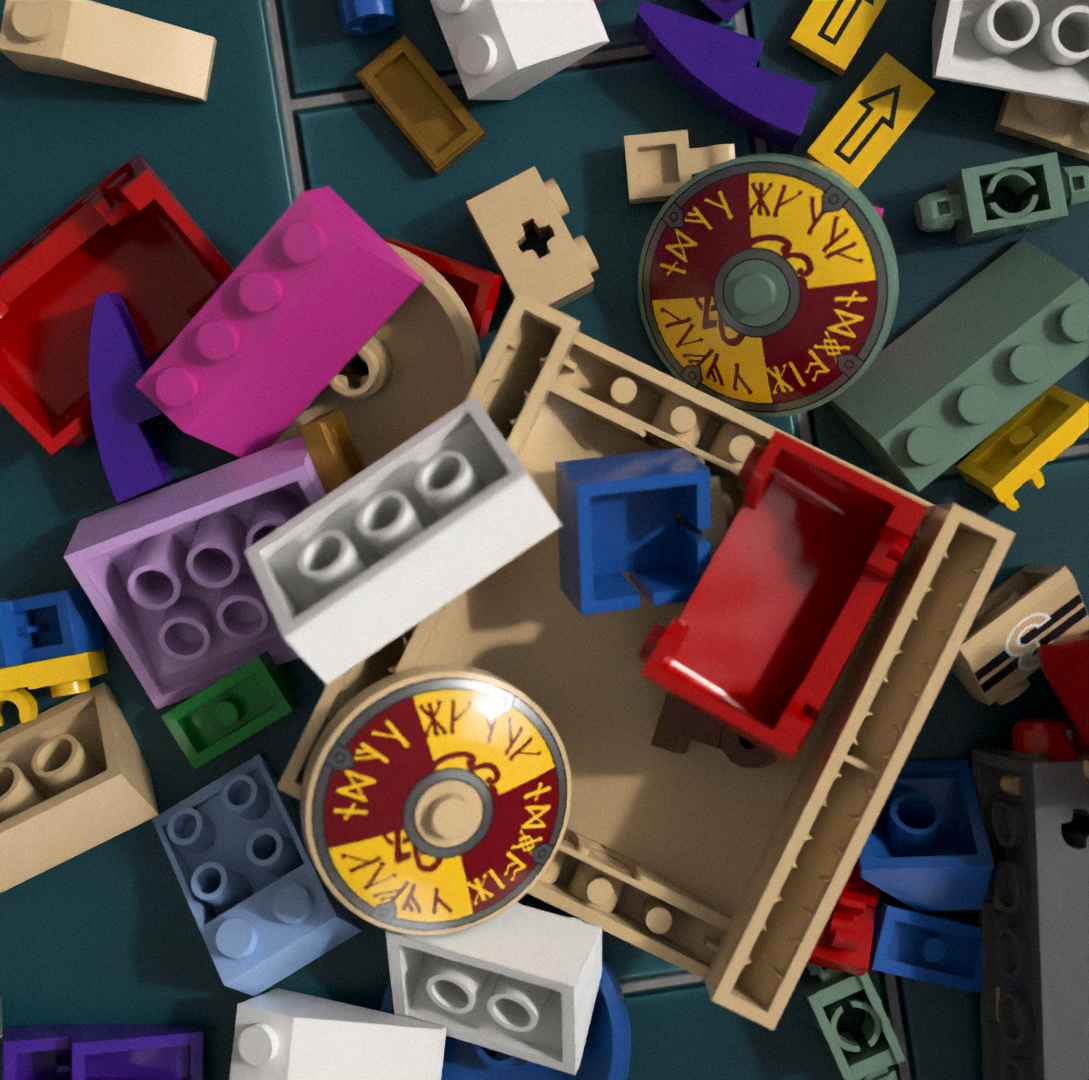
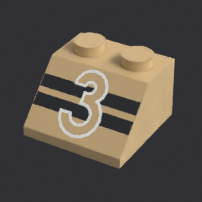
(1014, 619)

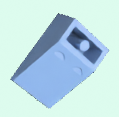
(252, 879)

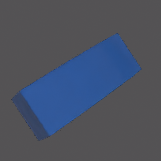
(48, 627)

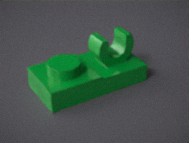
(232, 709)

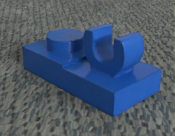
(927, 948)

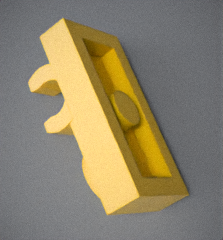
(1025, 445)
(63, 674)

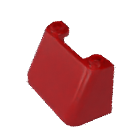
(116, 239)
(784, 595)

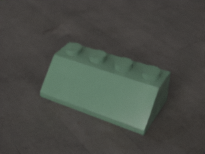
(969, 365)

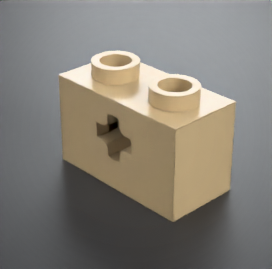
(525, 205)

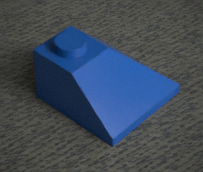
(930, 839)

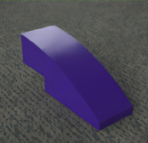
(723, 74)
(119, 408)
(102, 1052)

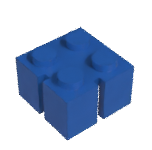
(624, 519)

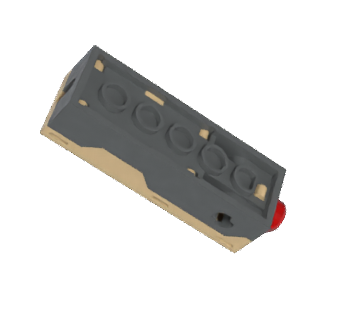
(1035, 903)

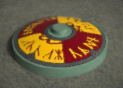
(768, 284)

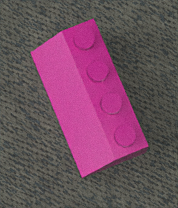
(280, 326)

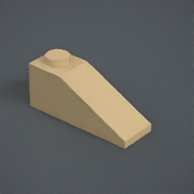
(107, 47)

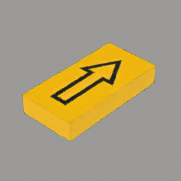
(835, 30)
(870, 121)

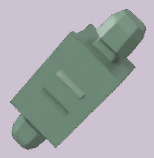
(962, 202)
(855, 1059)

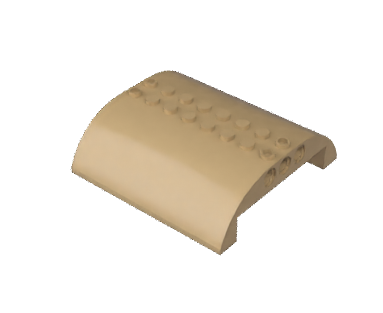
(661, 846)

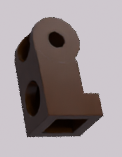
(681, 723)

